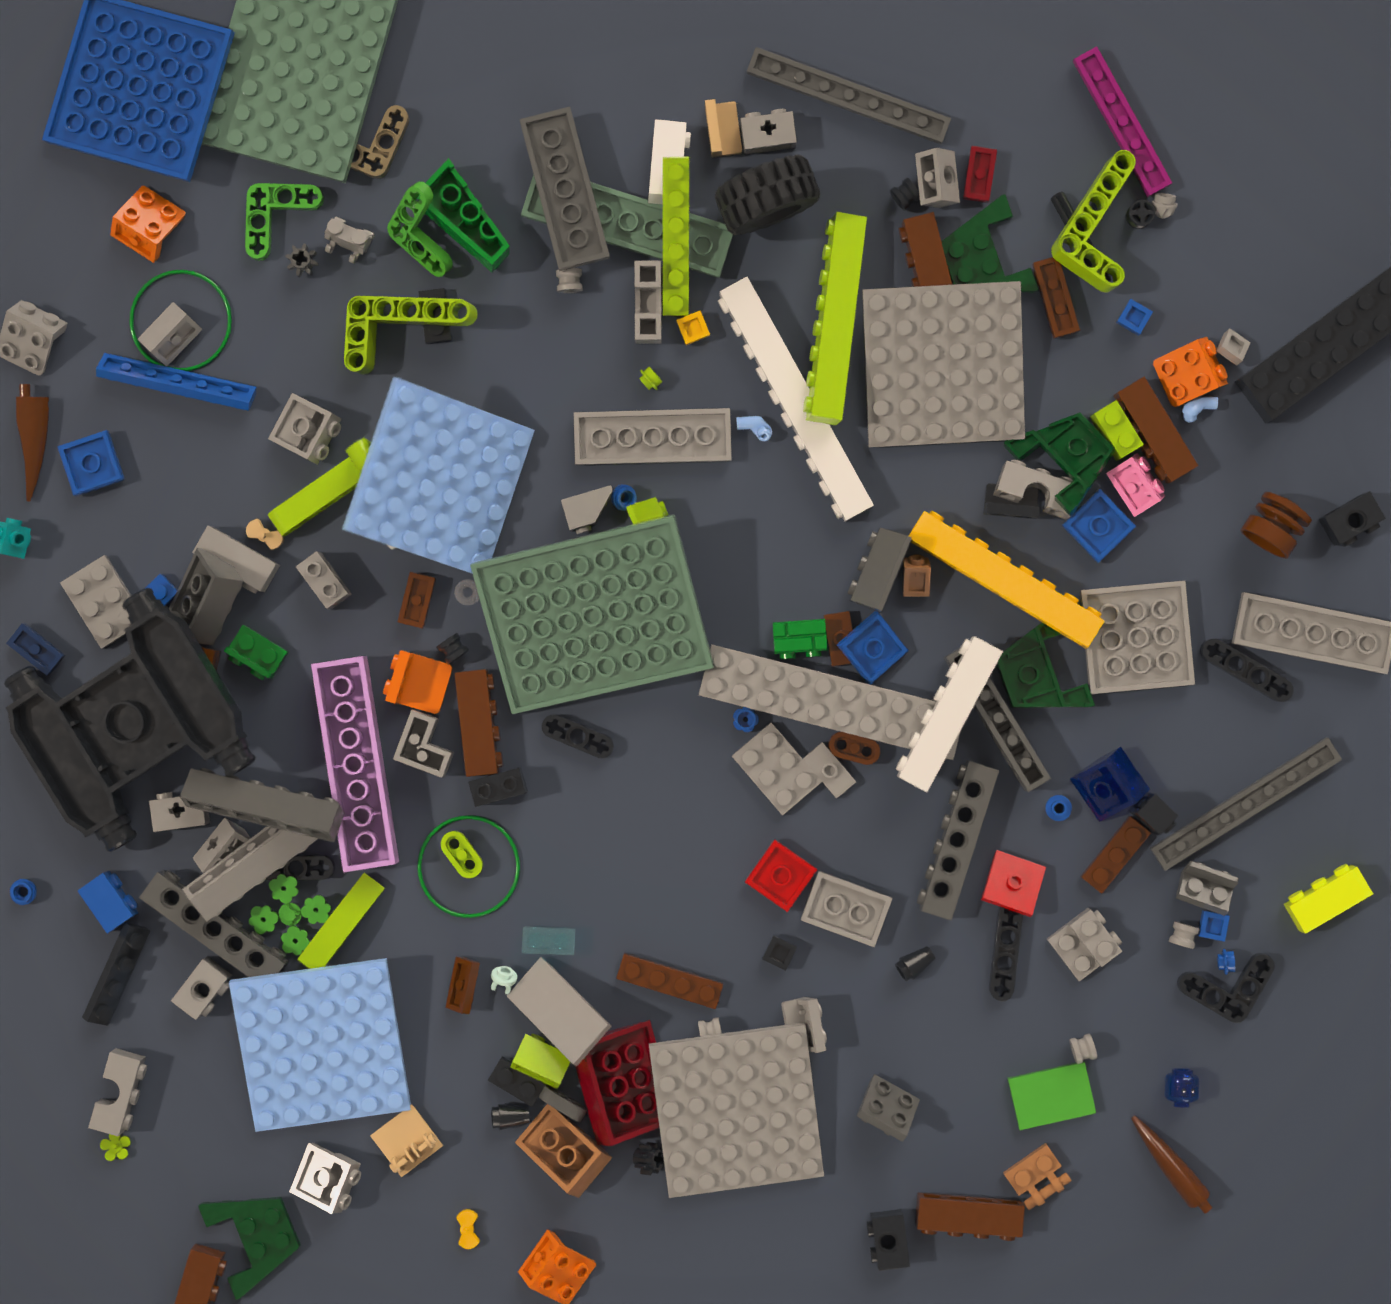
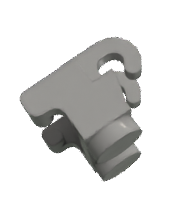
(347, 237)

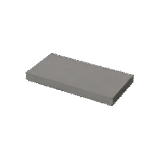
(559, 1011)

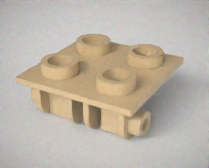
(406, 1141)

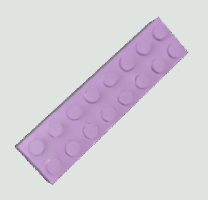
(355, 763)

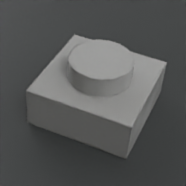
(1233, 346)

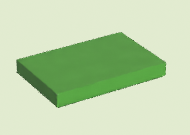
(1051, 1095)

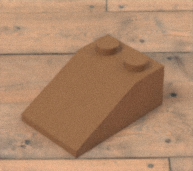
(563, 1151)

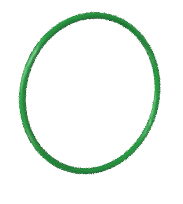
(190, 273)
(516, 875)

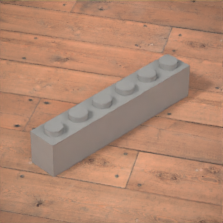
(244, 869)

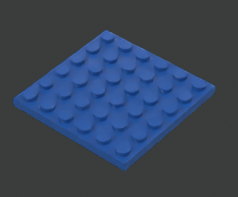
(138, 86)

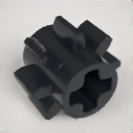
(648, 1158)

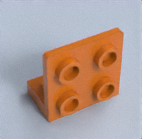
(146, 222)
(556, 1269)

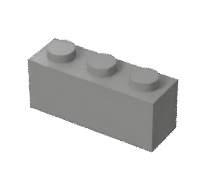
(252, 566)

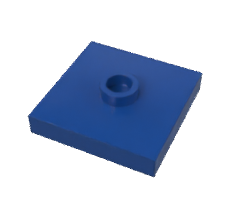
(91, 463)
(1098, 526)
(872, 647)

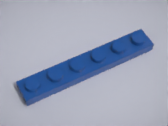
(176, 381)

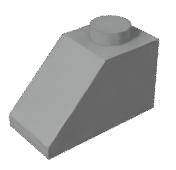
(586, 508)

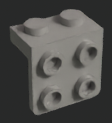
(29, 336)

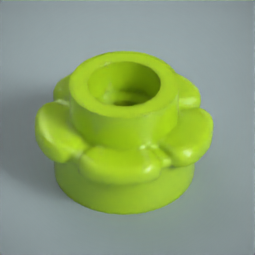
(650, 378)

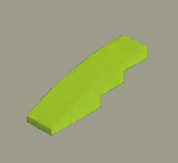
(341, 923)

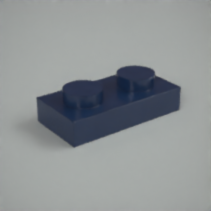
(35, 649)

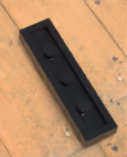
(116, 974)

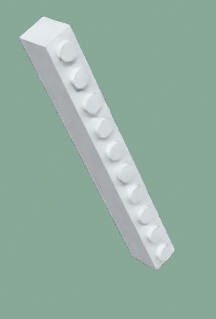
(789, 391)

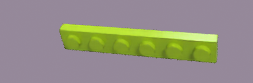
(675, 236)

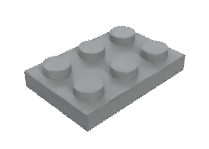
(99, 598)
(776, 768)
(846, 908)

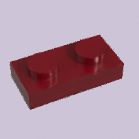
(979, 174)

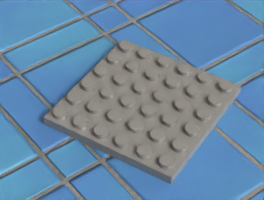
(944, 364)
(736, 1110)

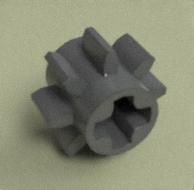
(298, 254)

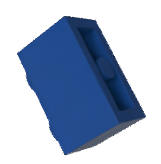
(108, 901)

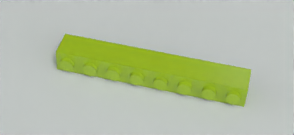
(835, 319)

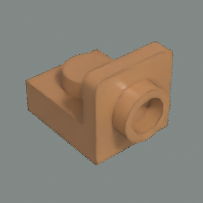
(916, 576)

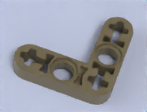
(376, 152)

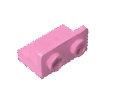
(1136, 484)

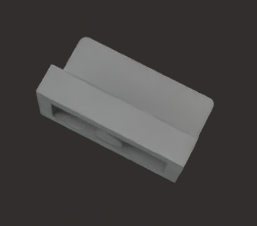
(169, 334)

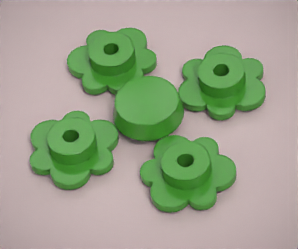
(289, 914)

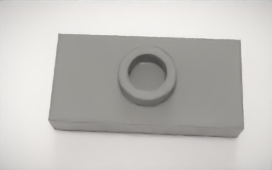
(829, 770)

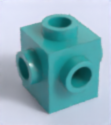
(14, 538)

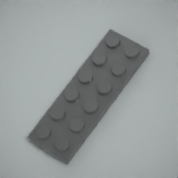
(564, 189)

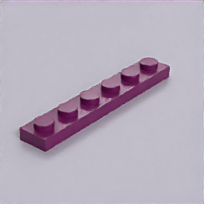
(1122, 120)

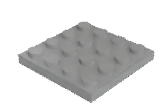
(1142, 638)

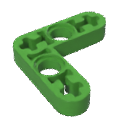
(272, 202)
(411, 233)

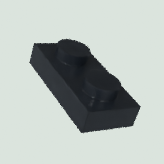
(435, 333)
(516, 1083)

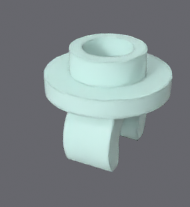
(503, 976)

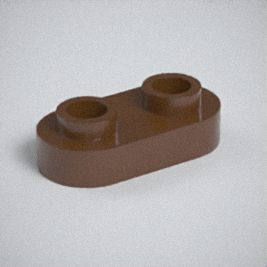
(854, 748)

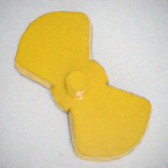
(468, 1238)

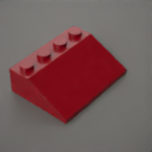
(620, 1084)

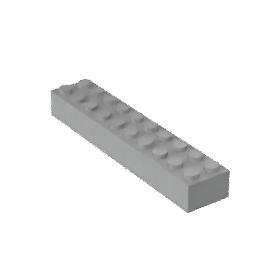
(815, 697)

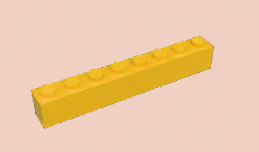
(1005, 579)

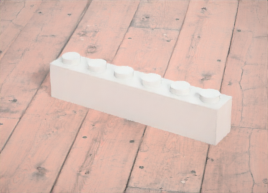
(949, 713)

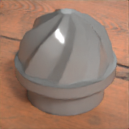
(1164, 205)

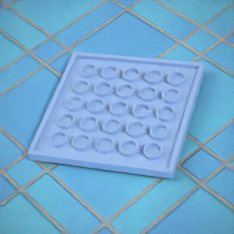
(438, 477)
(320, 1044)

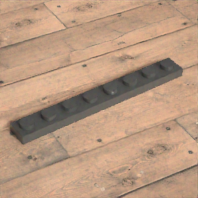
(848, 95)
(1245, 803)

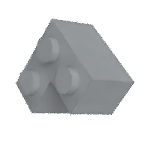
(416, 748)

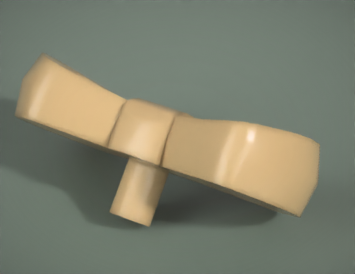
(256, 531)

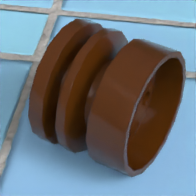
(1274, 528)

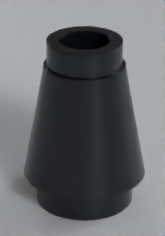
(914, 963)
(508, 1116)

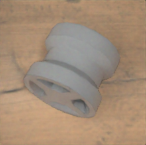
(569, 280)
(1184, 935)
(709, 1028)
(1083, 1048)

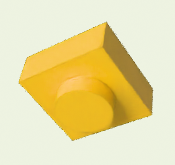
(693, 327)

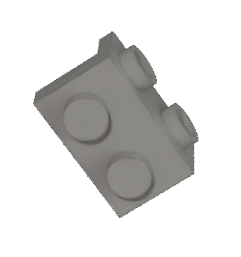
(810, 1012)

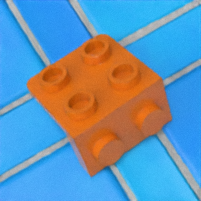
(1190, 371)
(418, 682)

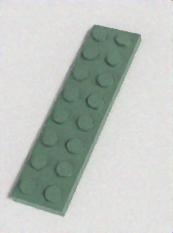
(638, 227)

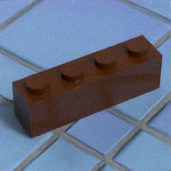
(924, 251)
(1156, 431)
(477, 722)
(969, 1215)
(201, 1276)

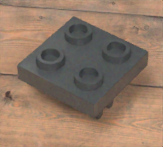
(888, 1108)

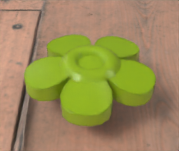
(115, 1147)

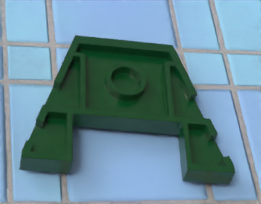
(972, 253)
(1075, 448)
(1031, 677)
(264, 1234)

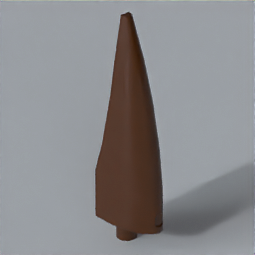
(32, 424)
(1175, 1169)

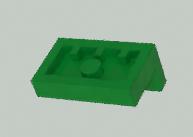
(256, 652)

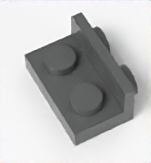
(1206, 887)

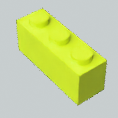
(1327, 898)

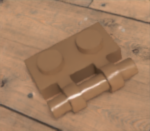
(1033, 1169)

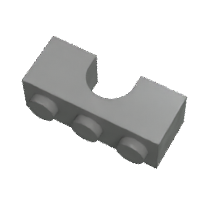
(648, 302)
(1017, 477)
(126, 1071)

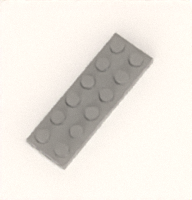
(652, 436)
(1313, 633)

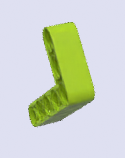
(1089, 219)
(398, 315)
(321, 492)

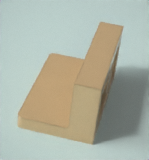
(723, 128)

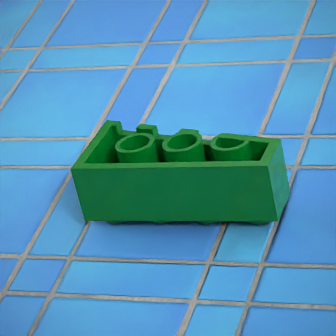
(463, 217)

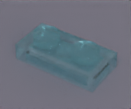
(548, 940)

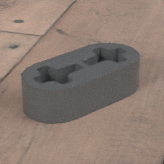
(563, 1103)

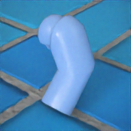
(1196, 405)
(757, 426)

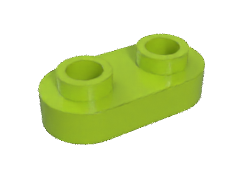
(460, 855)

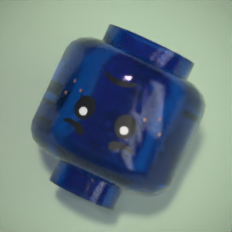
(1182, 1087)

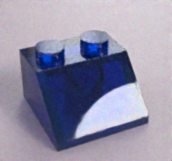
(1110, 784)

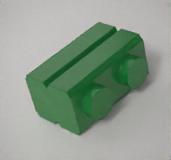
(799, 636)

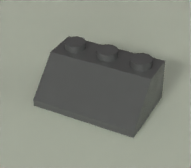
(879, 569)
(206, 595)

